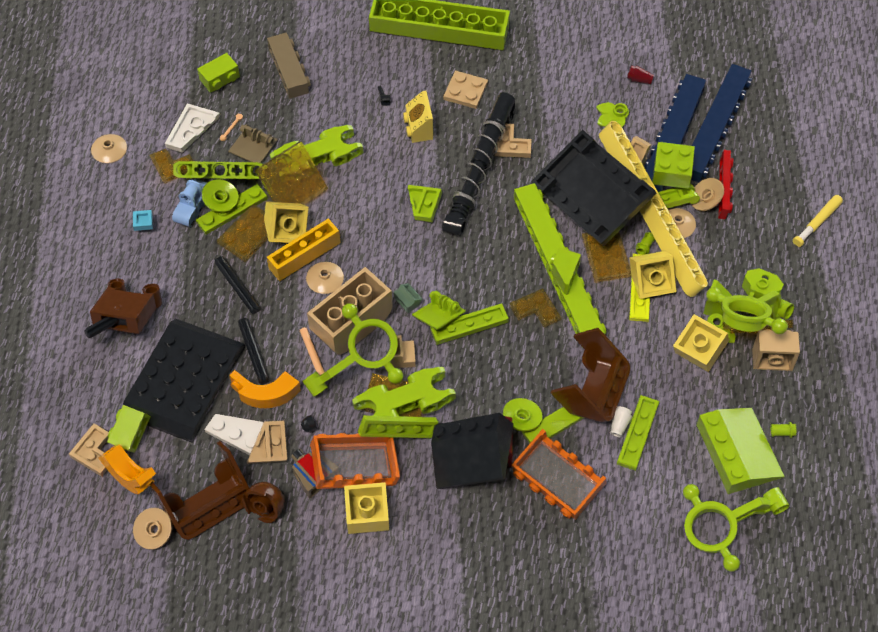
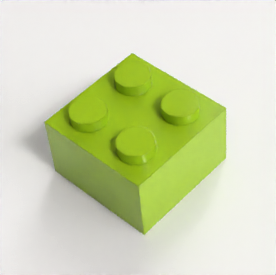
(673, 165)

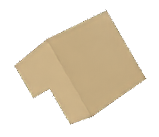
(404, 355)

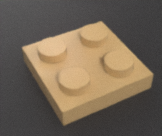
(465, 89)

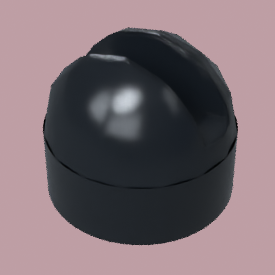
(308, 424)

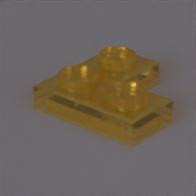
(164, 164)
(536, 303)

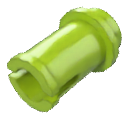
(644, 245)
(783, 430)

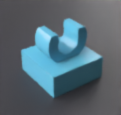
(142, 220)

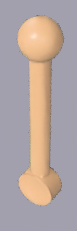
(238, 117)

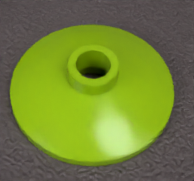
(220, 189)
(526, 409)

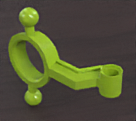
(768, 308)
(316, 383)
(771, 501)

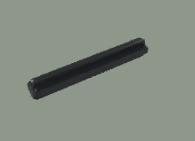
(237, 285)
(253, 351)

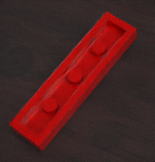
(725, 178)

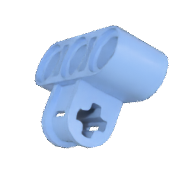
(190, 203)

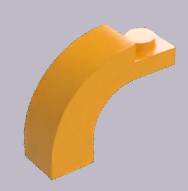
(268, 395)
(126, 470)

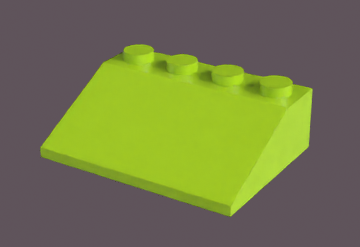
(738, 448)

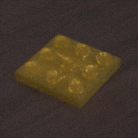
(291, 176)

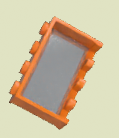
(353, 460)
(557, 475)

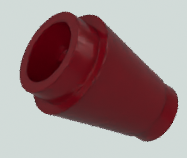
(639, 75)

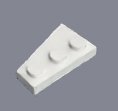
(190, 126)
(235, 431)

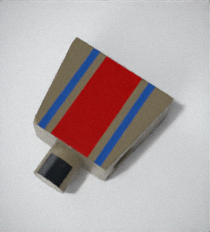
(304, 472)

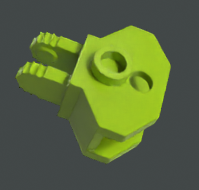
(757, 286)

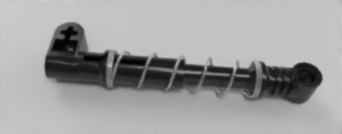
(494, 127)

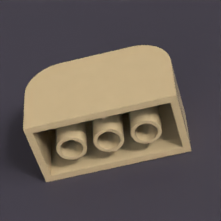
(366, 293)

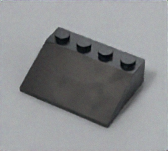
(471, 450)

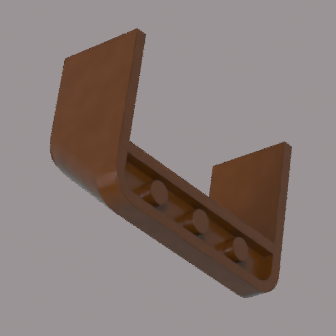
(604, 381)
(208, 505)

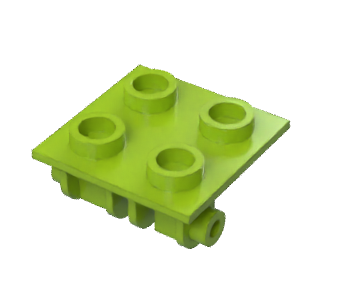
(439, 311)

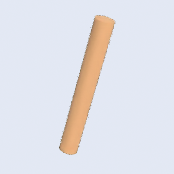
(311, 350)

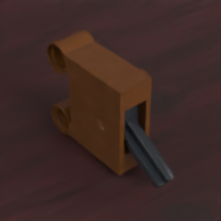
(123, 309)

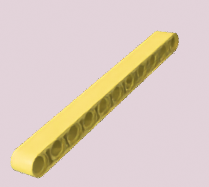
(656, 213)

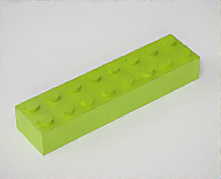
(441, 22)

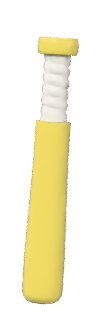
(823, 214)

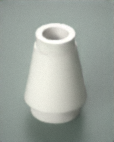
(620, 421)

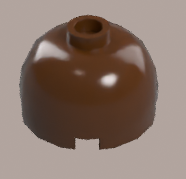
(263, 499)

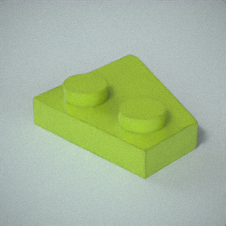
(424, 202)

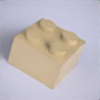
(775, 350)

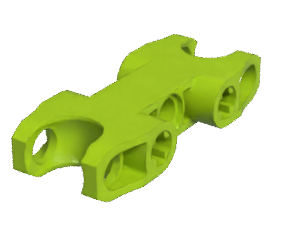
(329, 147)
(210, 170)
(407, 397)

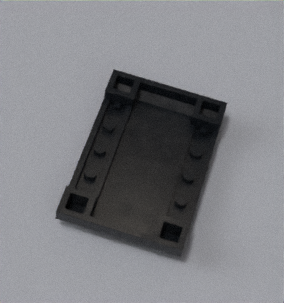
(593, 188)
(183, 378)

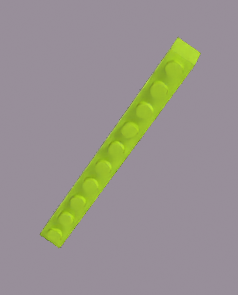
(547, 242)

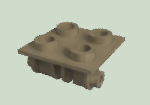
(252, 144)

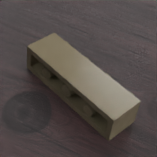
(288, 65)

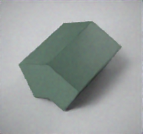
(407, 297)

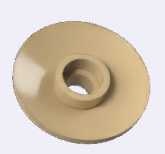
(111, 153)
(710, 194)
(687, 224)
(328, 283)
(145, 525)

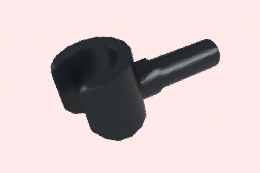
(385, 99)

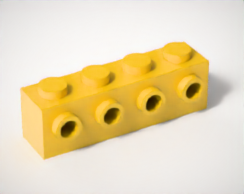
(303, 249)

